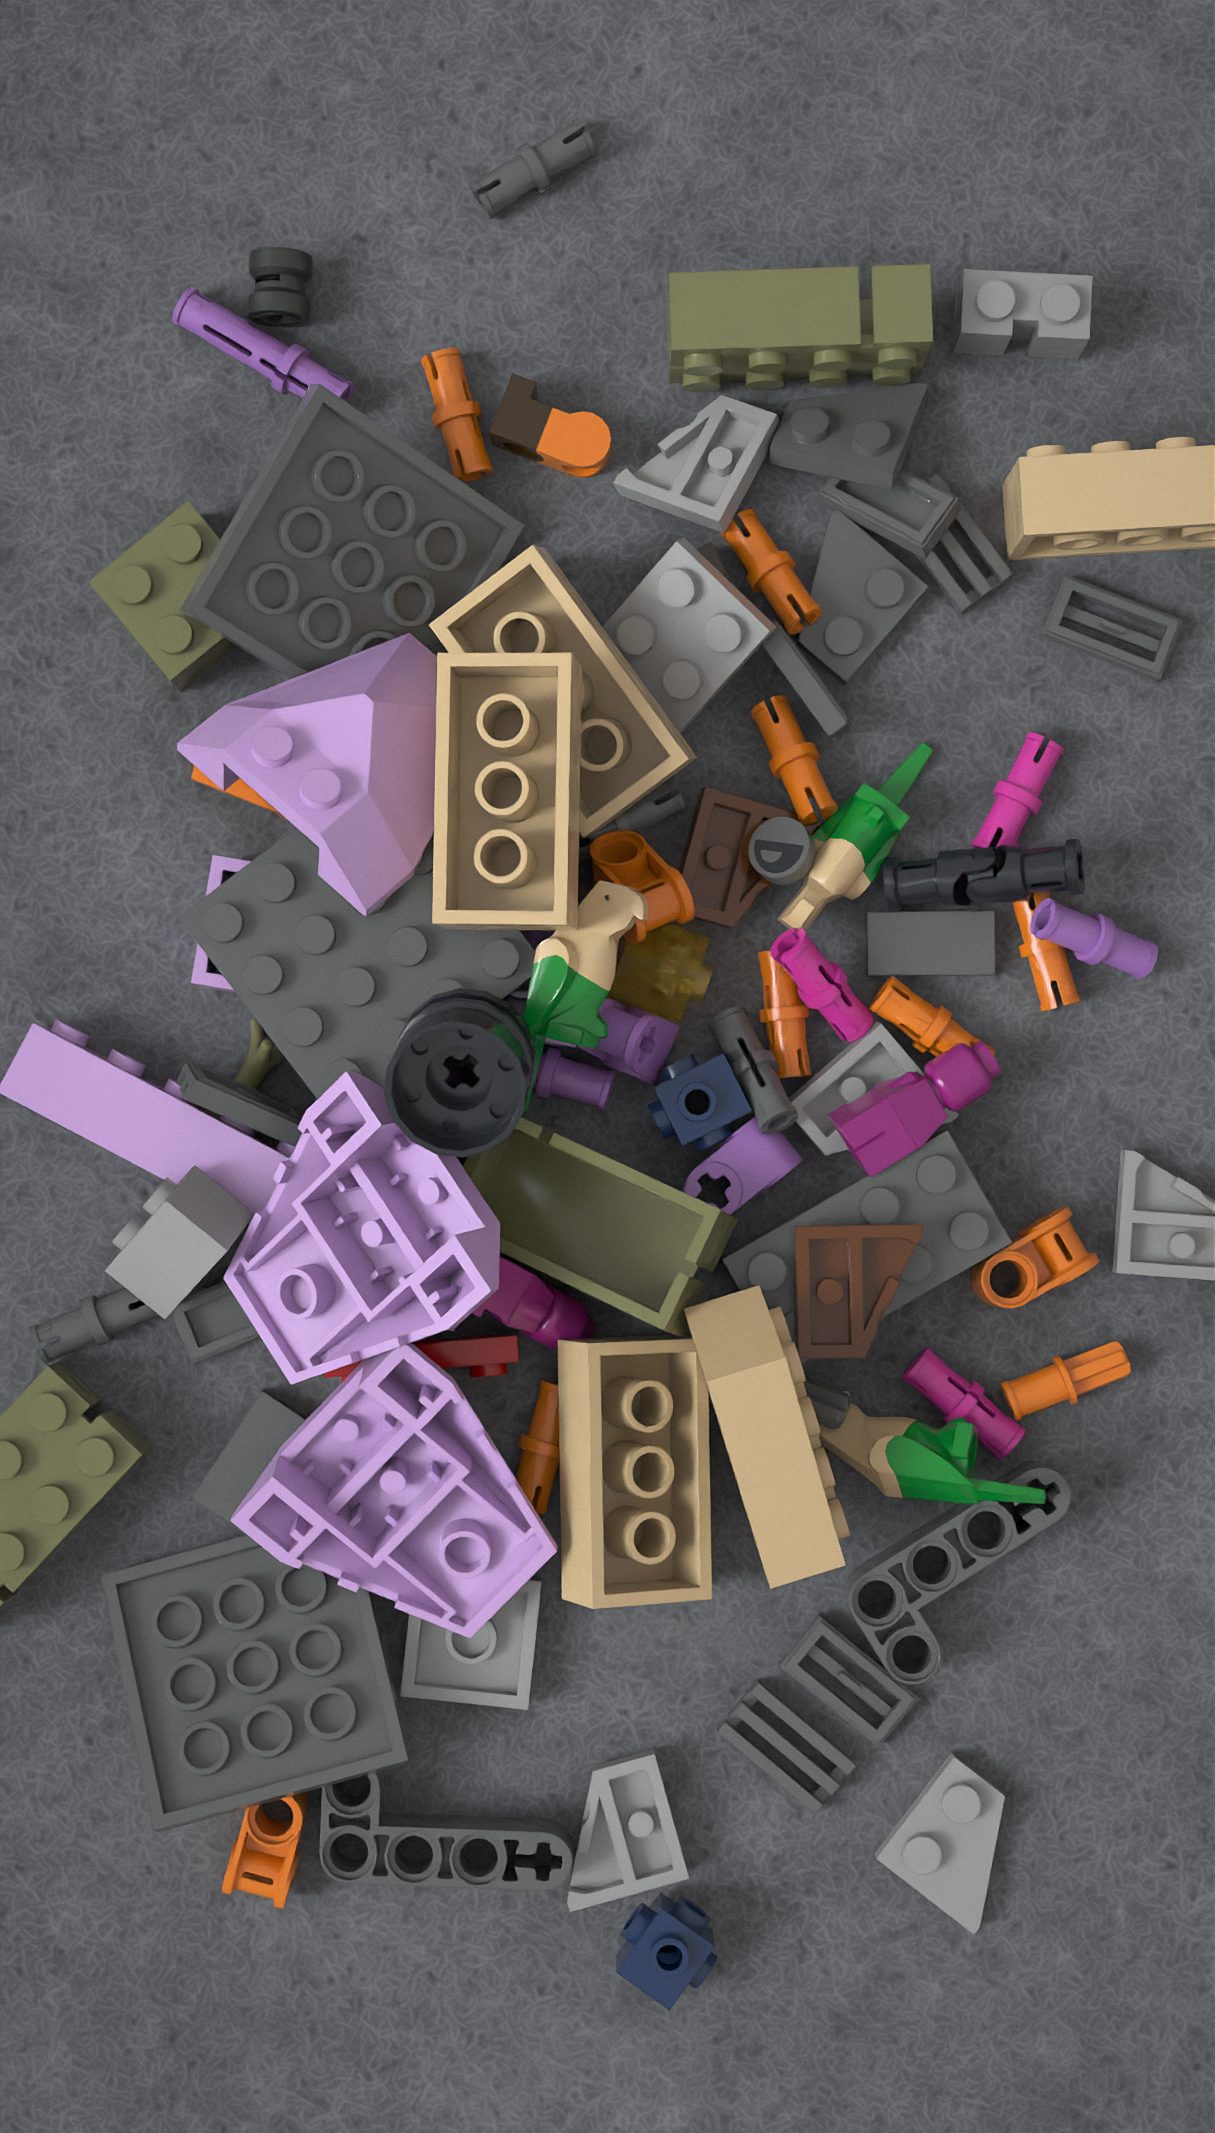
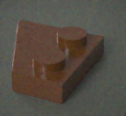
(717, 855)
(846, 1284)

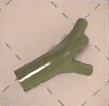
(260, 1058)

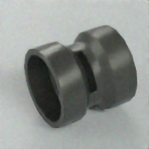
(279, 287)

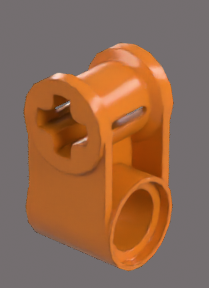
(630, 861)
(1044, 1257)
(267, 1852)

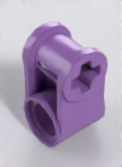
(635, 1041)
(747, 1164)

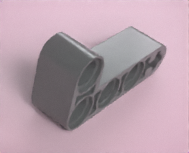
(962, 1560)
(446, 1835)

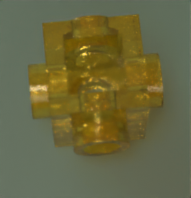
(663, 972)

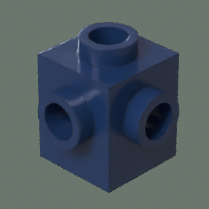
(723, 1098)
(666, 1970)

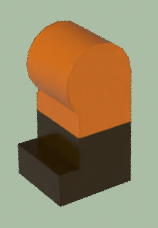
(563, 441)

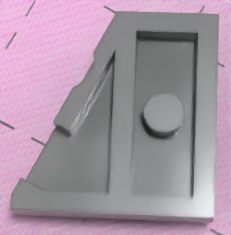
(705, 464)
(846, 1078)
(1162, 1223)
(625, 1834)
(948, 1841)

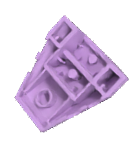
(341, 760)
(362, 1240)
(401, 1497)

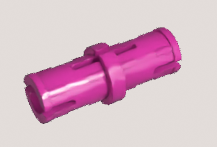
(1019, 793)
(822, 984)
(963, 1399)

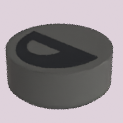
(782, 850)

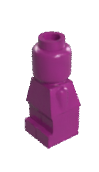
(910, 1108)
(536, 1308)

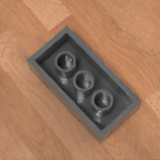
(922, 1188)

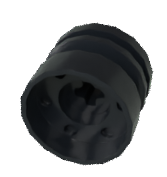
(453, 1107)

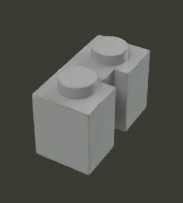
(1022, 306)
(179, 1241)

